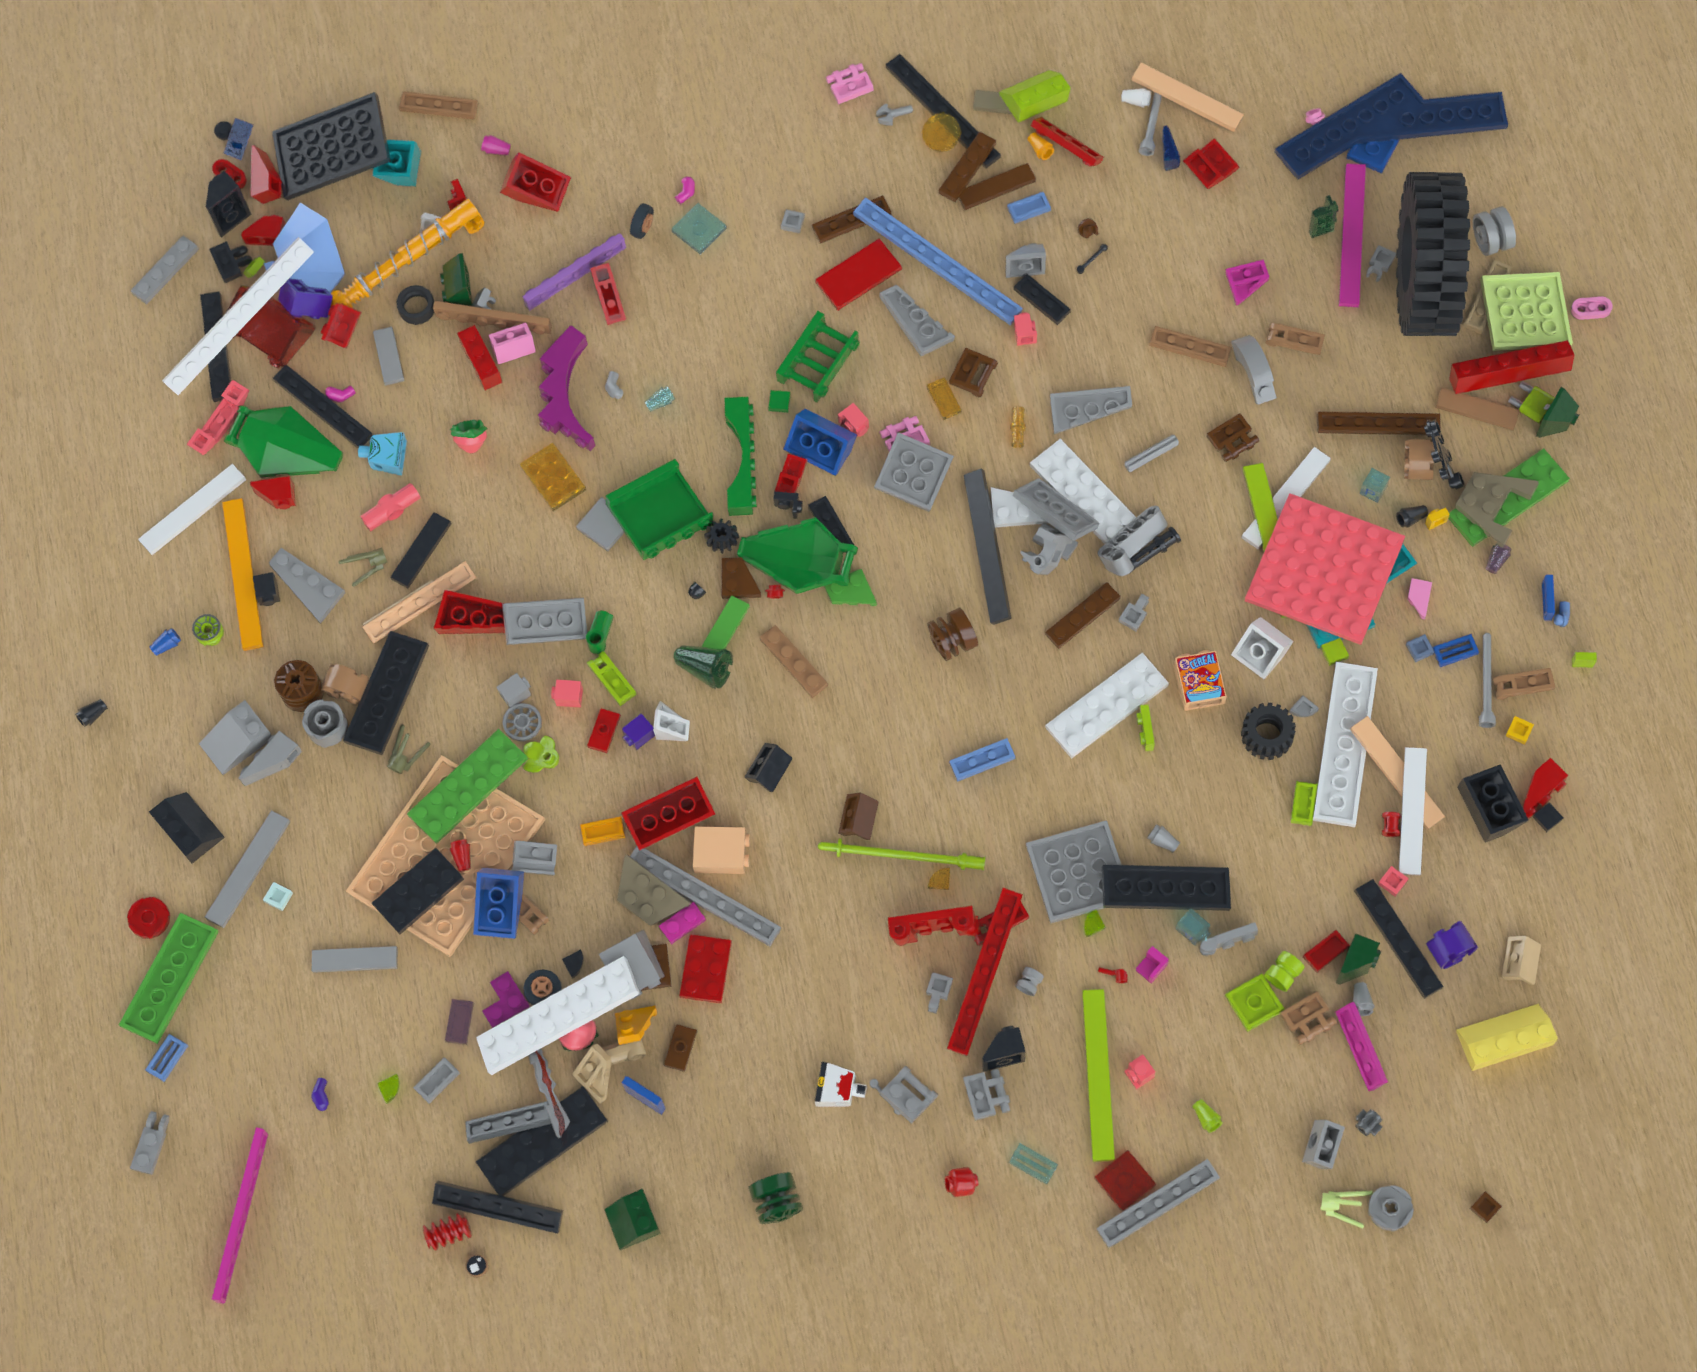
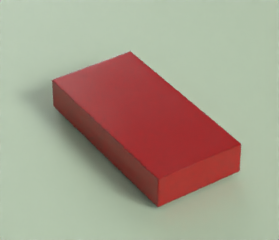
(1326, 951)

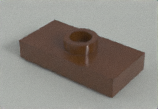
(680, 1048)

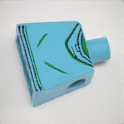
(385, 452)

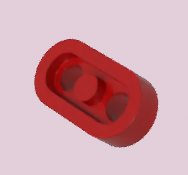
(233, 171)

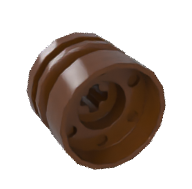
(949, 635)
(299, 695)

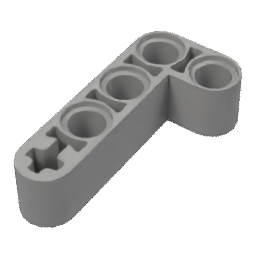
(1131, 539)

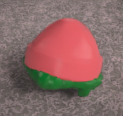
(469, 435)

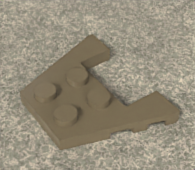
(1485, 497)

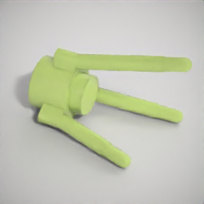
(1332, 1200)

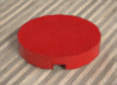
(148, 917)

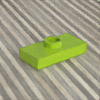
(1304, 803)

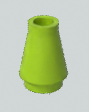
(1207, 1116)

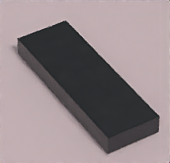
(1042, 299)
(827, 516)

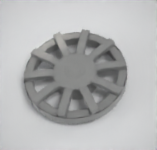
(522, 722)

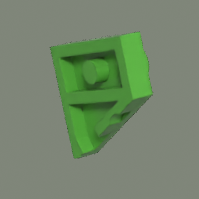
(855, 593)

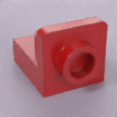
(457, 193)

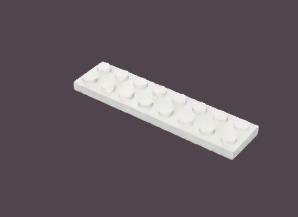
(1342, 752)
(557, 1015)

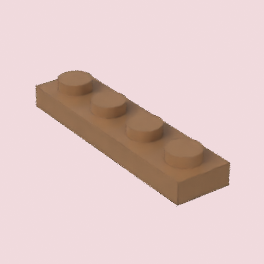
(793, 661)

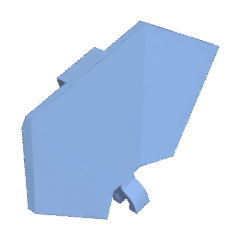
(324, 266)

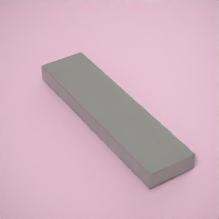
(354, 959)

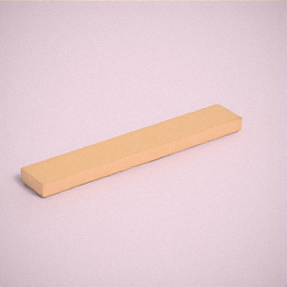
(1187, 97)
(418, 602)
(1391, 765)

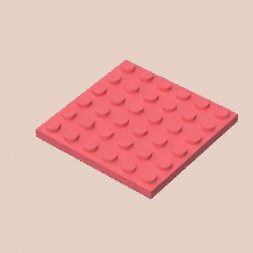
(1325, 568)

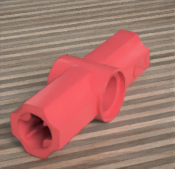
(390, 507)

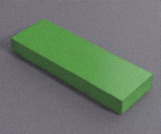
(726, 624)

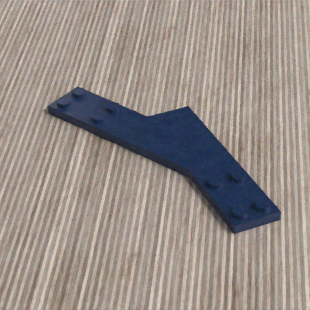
(1387, 114)

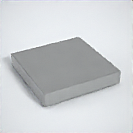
(601, 525)

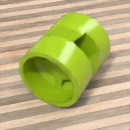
(1284, 971)

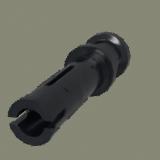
(1159, 543)

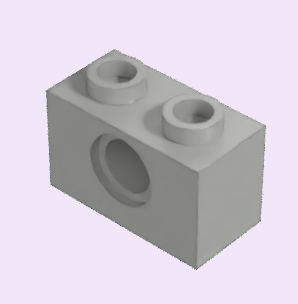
(1323, 1144)

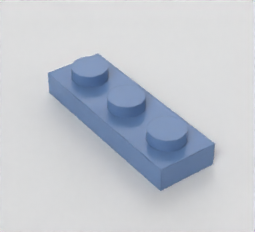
(982, 759)

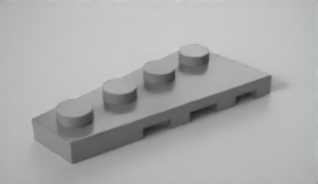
(915, 322)
(1085, 406)
(308, 585)

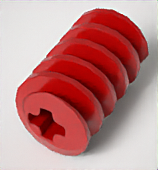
(447, 1231)

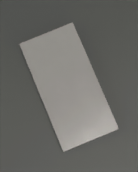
(1056, 509)
(544, 621)

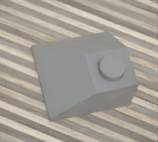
(1026, 260)

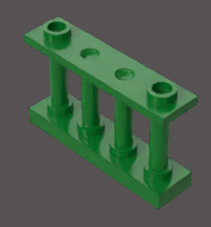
(808, 340)

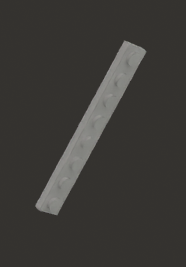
(709, 898)

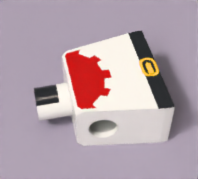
(837, 1087)

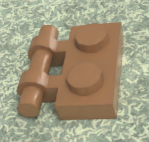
(1304, 1012)

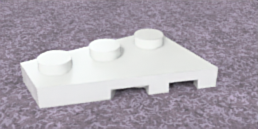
(1010, 511)

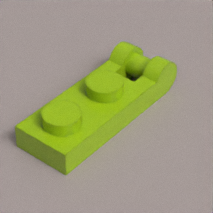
(612, 679)

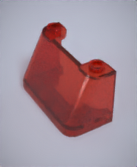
(274, 330)

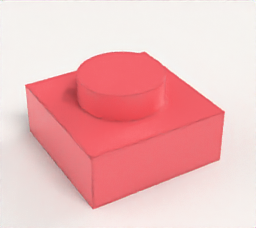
(1393, 881)

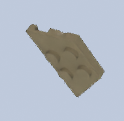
(647, 894)

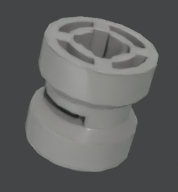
(1029, 981)

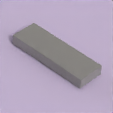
(388, 356)

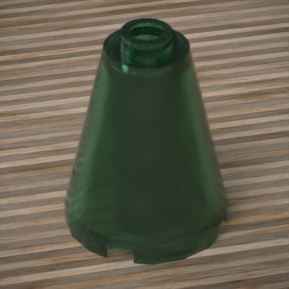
(705, 663)

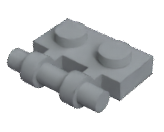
(980, 1097)

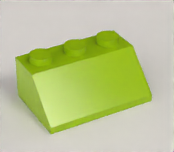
(1036, 95)

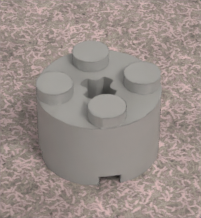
(329, 733)

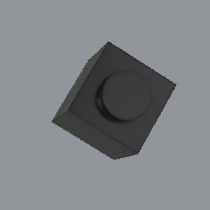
(266, 589)

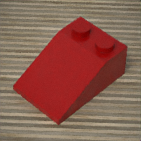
(535, 183)

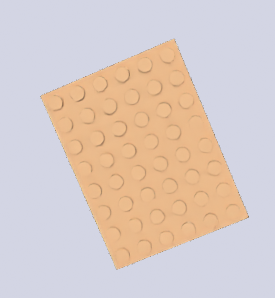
(491, 836)

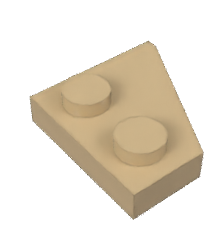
(594, 1072)

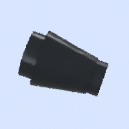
(1409, 516)
(90, 713)

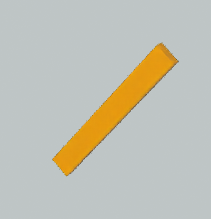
(242, 574)

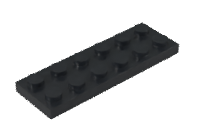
(386, 693)
(1166, 887)
(537, 1147)

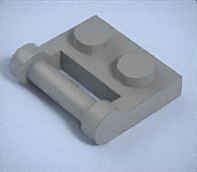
(903, 1099)

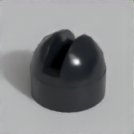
(696, 591)

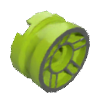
(199, 630)

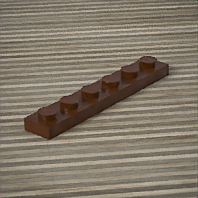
(1374, 423)

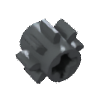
(1368, 1122)

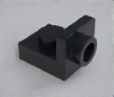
(788, 500)

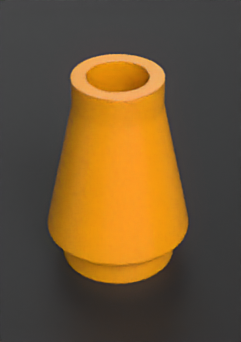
(1041, 147)

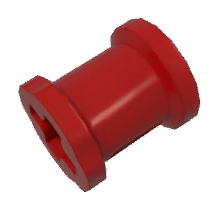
(1391, 824)

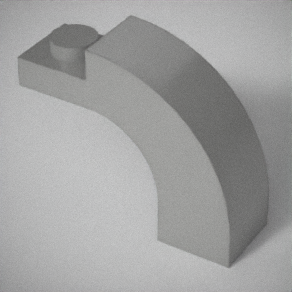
(1254, 361)

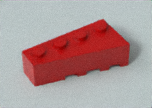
(468, 615)

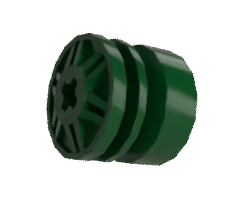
(773, 1193)

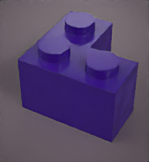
(305, 300)

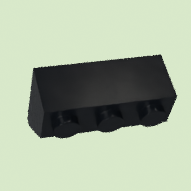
(225, 203)
(1492, 803)
(186, 825)

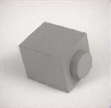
(514, 690)

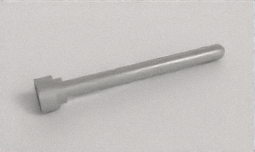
(1147, 145)
(1487, 718)

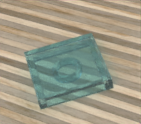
(699, 228)

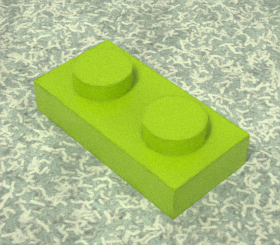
(1146, 736)

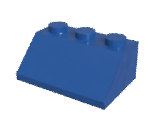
(819, 441)

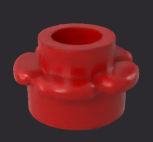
(775, 592)

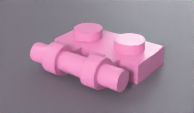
(851, 87)
(907, 423)

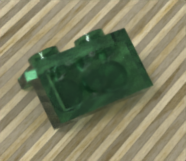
(1323, 218)

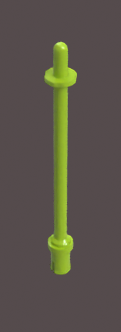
(963, 861)

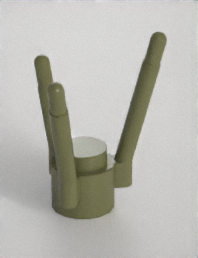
(375, 558)
(398, 761)

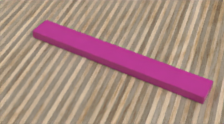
(1352, 235)
(240, 1216)

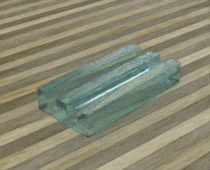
(1053, 1165)

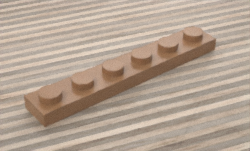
(491, 317)

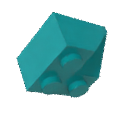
(403, 164)

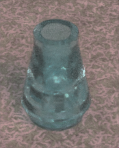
(660, 399)

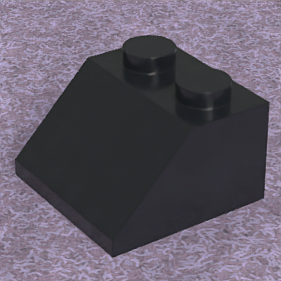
(1004, 1050)

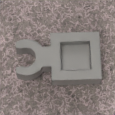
(1380, 262)

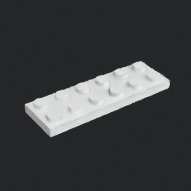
(1077, 483)
(1106, 705)

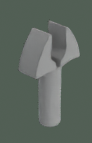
(888, 120)

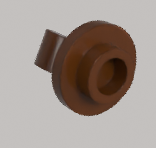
(1087, 228)

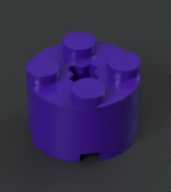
(1451, 945)

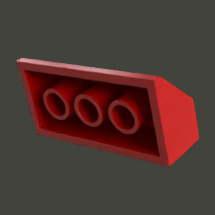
(667, 813)

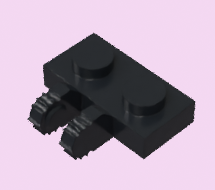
(226, 262)

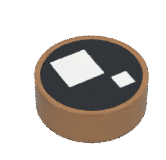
(476, 1266)

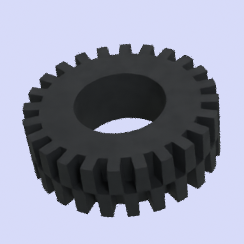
(1432, 254)

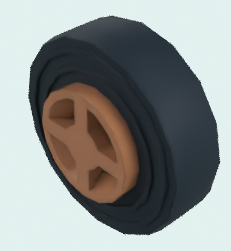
(641, 221)
(538, 982)

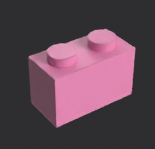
(512, 343)

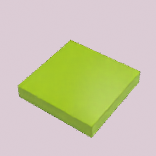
(1254, 1002)

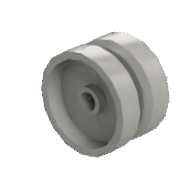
(1494, 231)

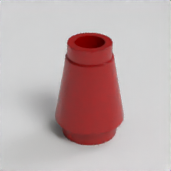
(461, 854)

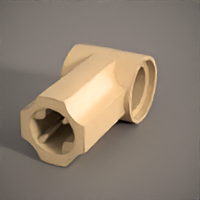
(623, 1052)

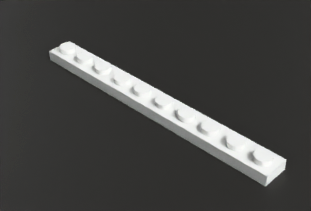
(238, 316)

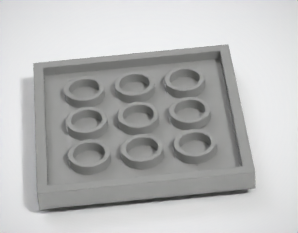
(1071, 869)

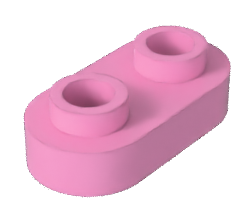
(1590, 308)

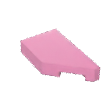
(1419, 595)

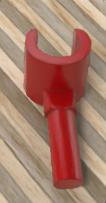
(1121, 974)

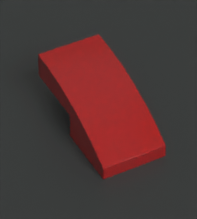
(791, 474)

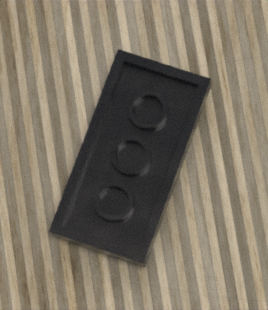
(417, 891)

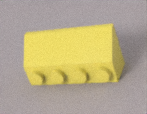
(1507, 1036)

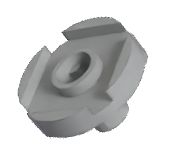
(1403, 1205)

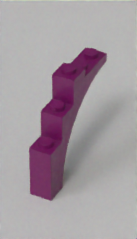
(554, 390)

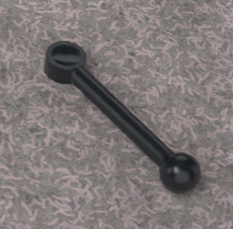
(1080, 269)

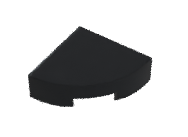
(574, 963)

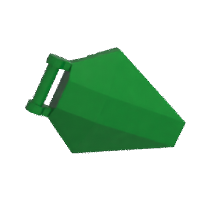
(282, 443)
(799, 555)

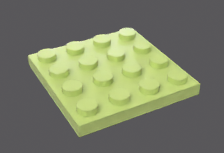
(1525, 310)

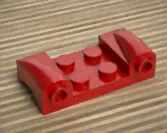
(906, 927)

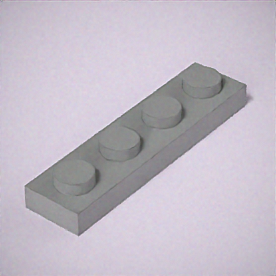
(164, 269)

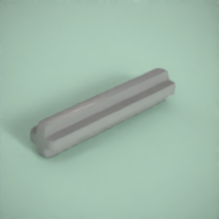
(1151, 453)

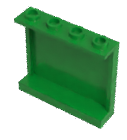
(658, 510)

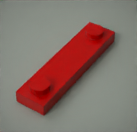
(1062, 138)

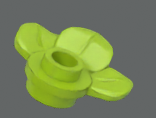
(538, 754)

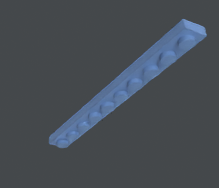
(937, 261)

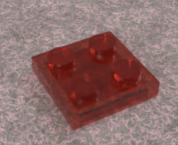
(1125, 1181)

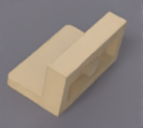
(1521, 959)

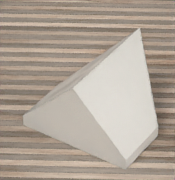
(669, 724)

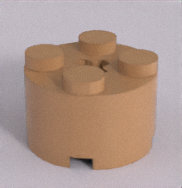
(1418, 459)
(344, 683)

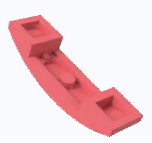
(220, 420)

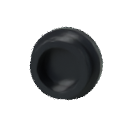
(222, 130)

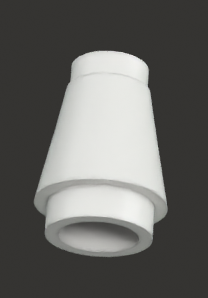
(1137, 97)

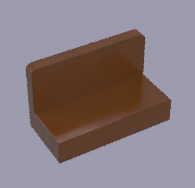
(858, 816)

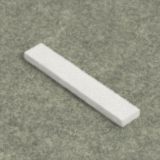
(1295, 485)
(192, 509)
(1412, 811)

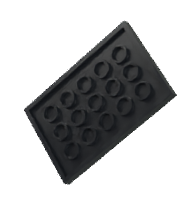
(331, 146)

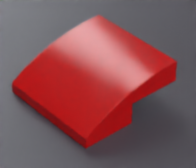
(1211, 164)

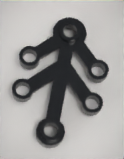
(1442, 454)

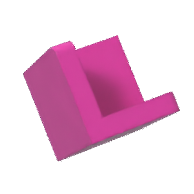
(1152, 964)

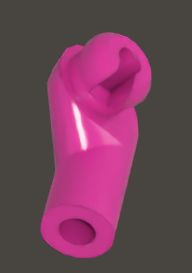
(339, 395)

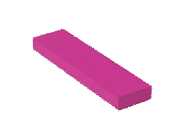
(1361, 1047)

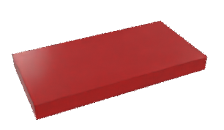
(858, 274)

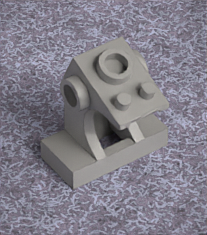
(1052, 551)

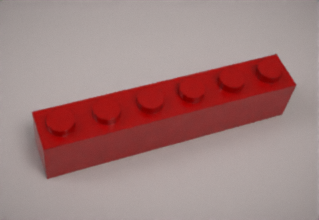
(1511, 367)

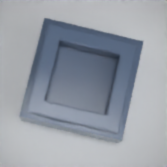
(1420, 648)

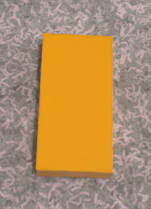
(602, 831)

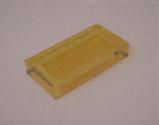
(944, 398)

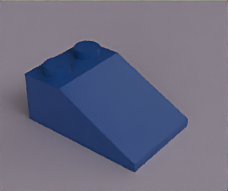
(498, 902)

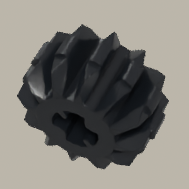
(722, 542)

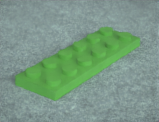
(1540, 468)
(467, 786)
(168, 978)

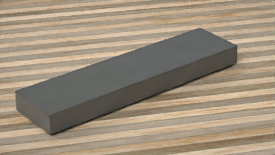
(507, 1122)

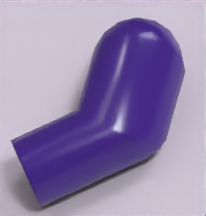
(319, 1096)

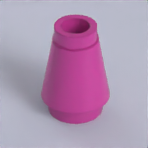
(493, 145)

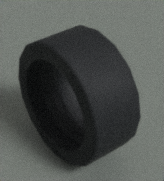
(415, 291)

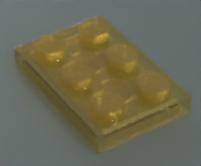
(552, 477)

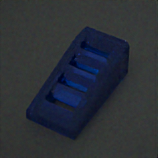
(1170, 152)

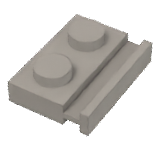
(534, 857)

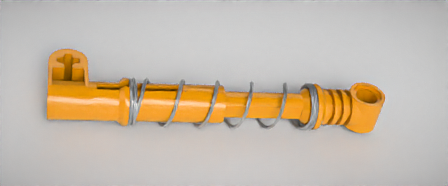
(441, 229)

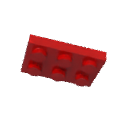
(705, 968)

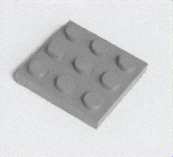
(913, 472)

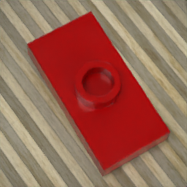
(604, 730)

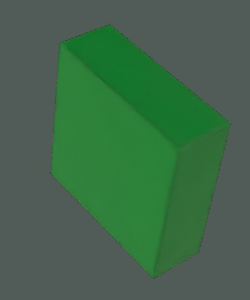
(779, 401)

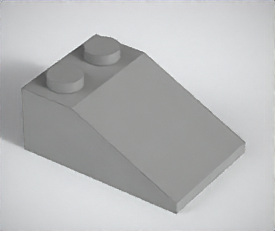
(235, 738)

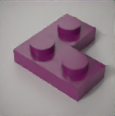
(510, 1002)

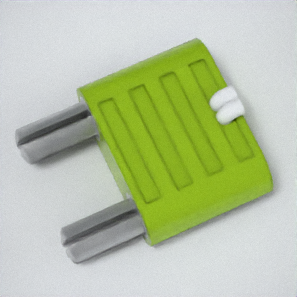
(1535, 404)

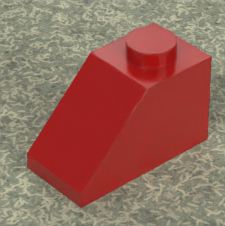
(263, 231)
(276, 491)

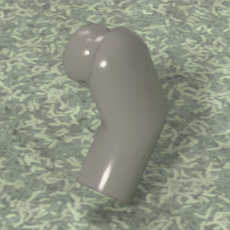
(611, 386)

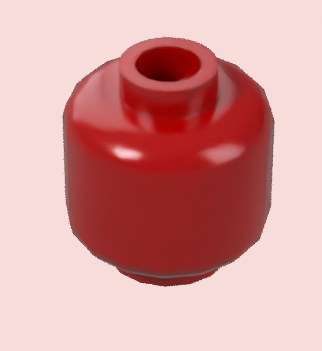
(961, 1182)

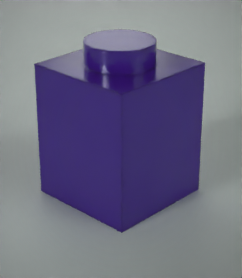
(638, 732)

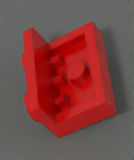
(340, 324)

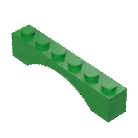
(740, 492)

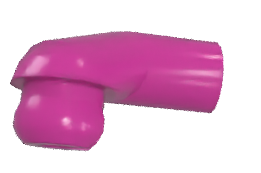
(688, 190)

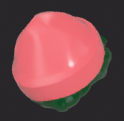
(580, 1038)

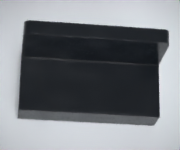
(769, 766)

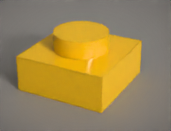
(1437, 518)
(1519, 730)

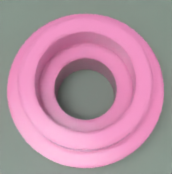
(1314, 116)

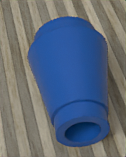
(165, 642)

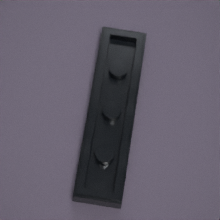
(421, 550)

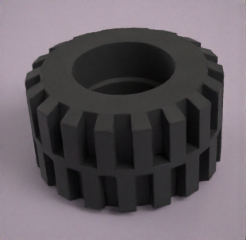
(1270, 715)

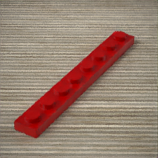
(984, 972)

